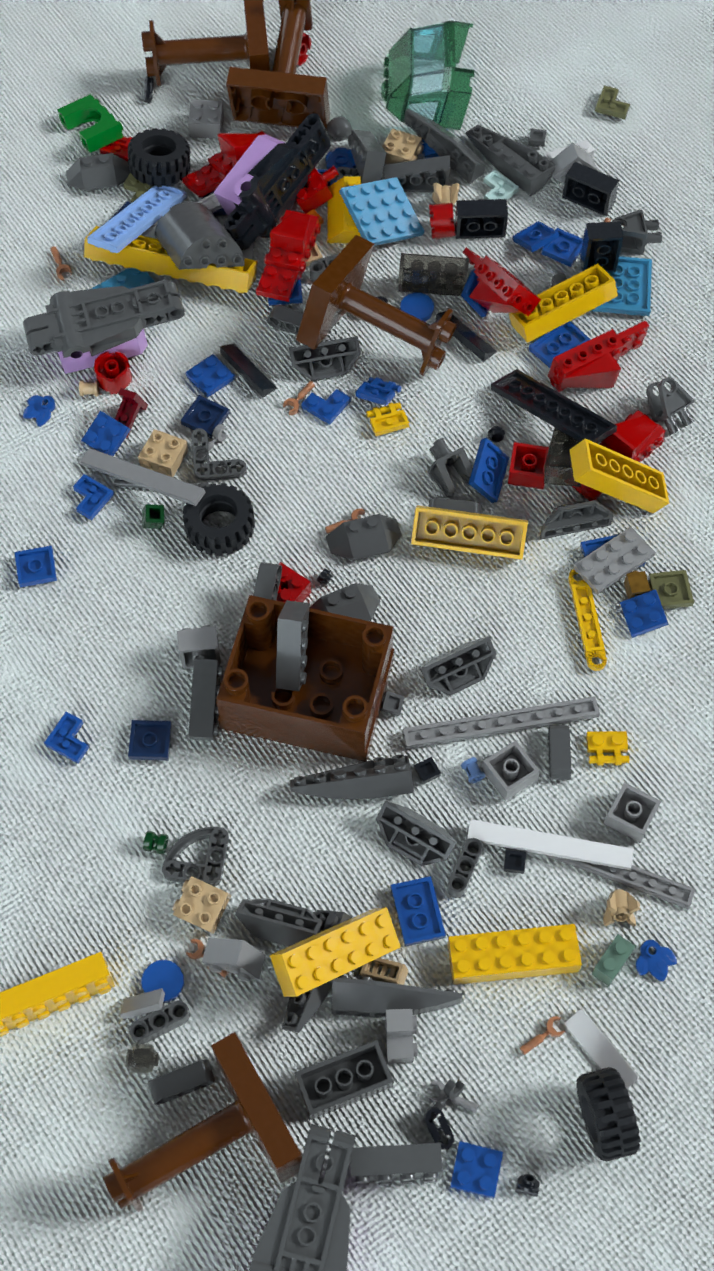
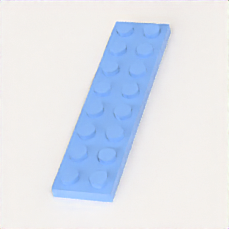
(136, 218)

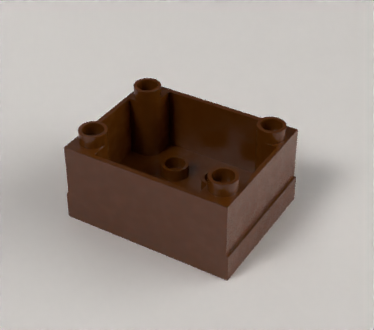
(342, 691)

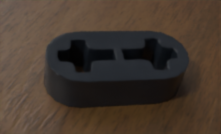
(443, 1125)

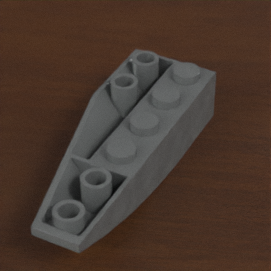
(444, 143)
(512, 159)
(359, 781)
(373, 998)
(303, 1007)

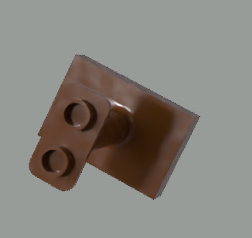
(249, 46)
(281, 94)
(340, 292)
(249, 1113)

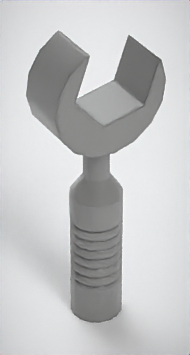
(218, 435)
(457, 1101)

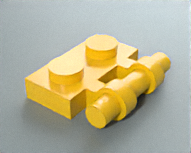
(389, 422)
(607, 742)

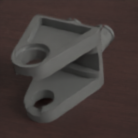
(635, 232)
(669, 403)
(445, 457)

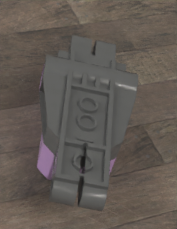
(100, 321)
(311, 1215)

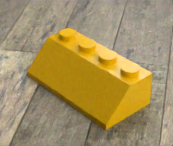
(339, 221)

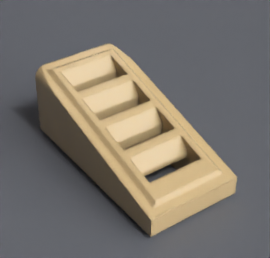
(387, 964)

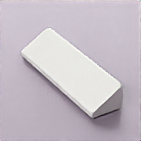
(599, 1046)

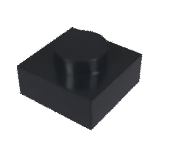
(427, 770)
(514, 861)

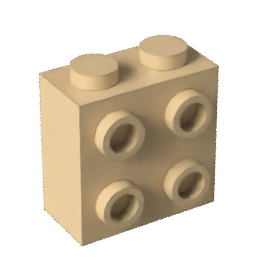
(402, 147)
(163, 453)
(201, 904)

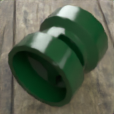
(155, 842)

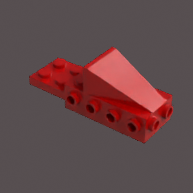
(210, 176)
(288, 254)
(499, 288)
(595, 361)
(634, 439)

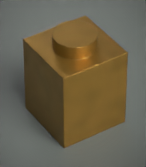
(636, 584)

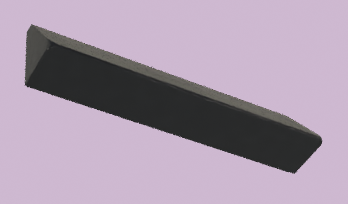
(470, 339)
(247, 369)

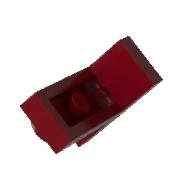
(129, 408)

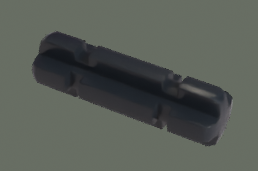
(148, 89)

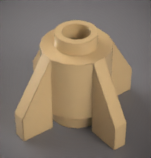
(445, 193)
(621, 908)

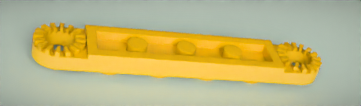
(587, 622)

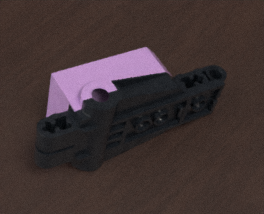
(269, 179)

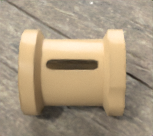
(88, 388)

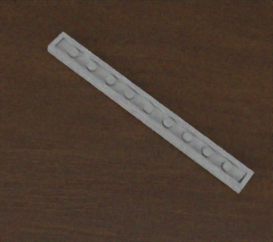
(501, 722)

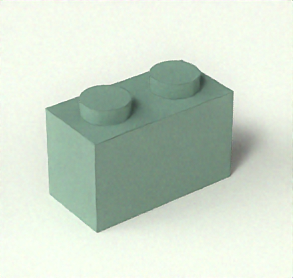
(613, 960)

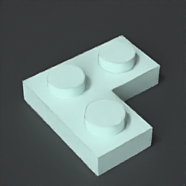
(501, 186)

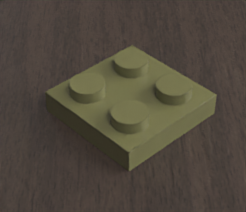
(672, 588)

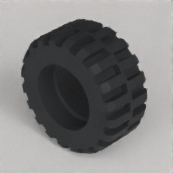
(159, 157)
(225, 538)
(608, 1114)

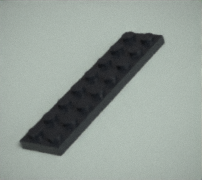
(553, 407)

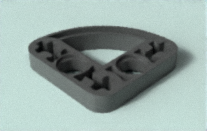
(203, 869)

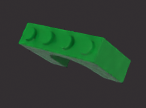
(90, 110)

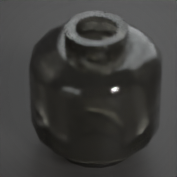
(141, 1058)

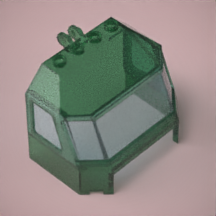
(425, 76)

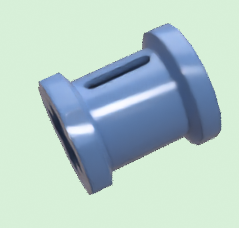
(473, 770)

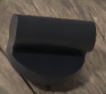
(527, 1185)

